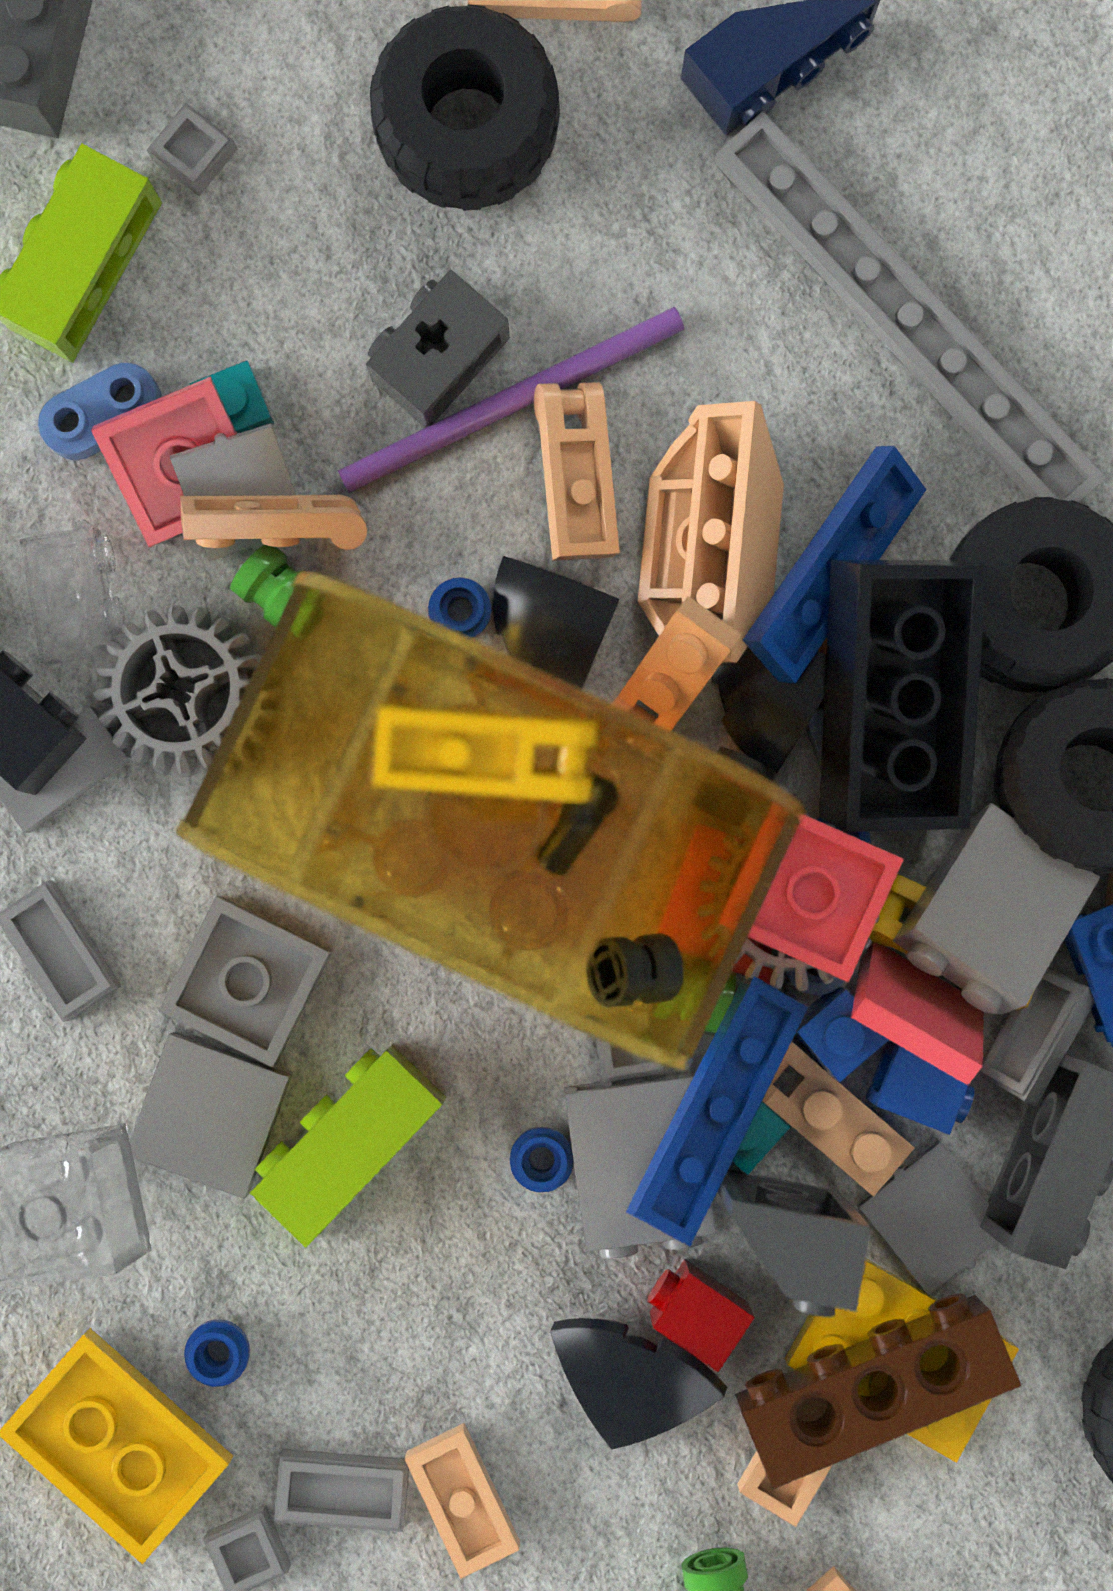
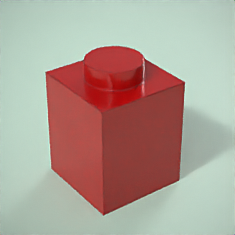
(699, 1314)

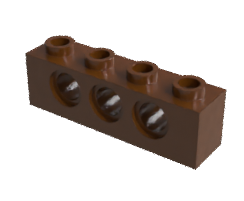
(912, 1399)

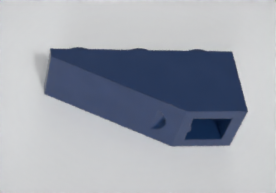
(766, 51)

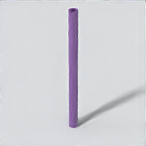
(510, 400)

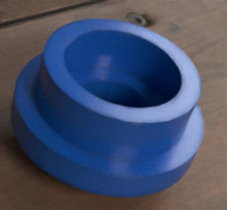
(461, 589)
(537, 1179)
(203, 1366)

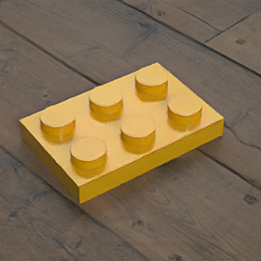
(882, 1299)
(115, 1445)

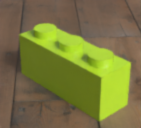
(76, 251)
(346, 1143)

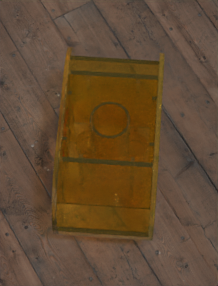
(461, 870)

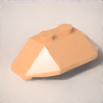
(714, 520)

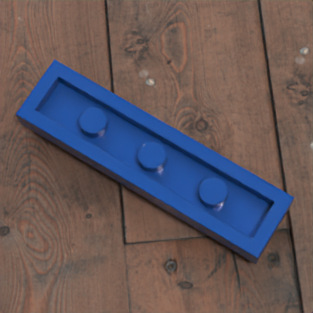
(856, 529)
(717, 1110)

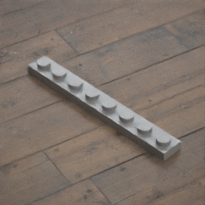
(906, 314)

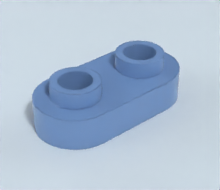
(93, 403)

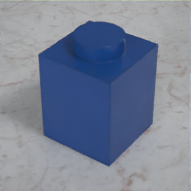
(835, 1037)
(918, 1090)

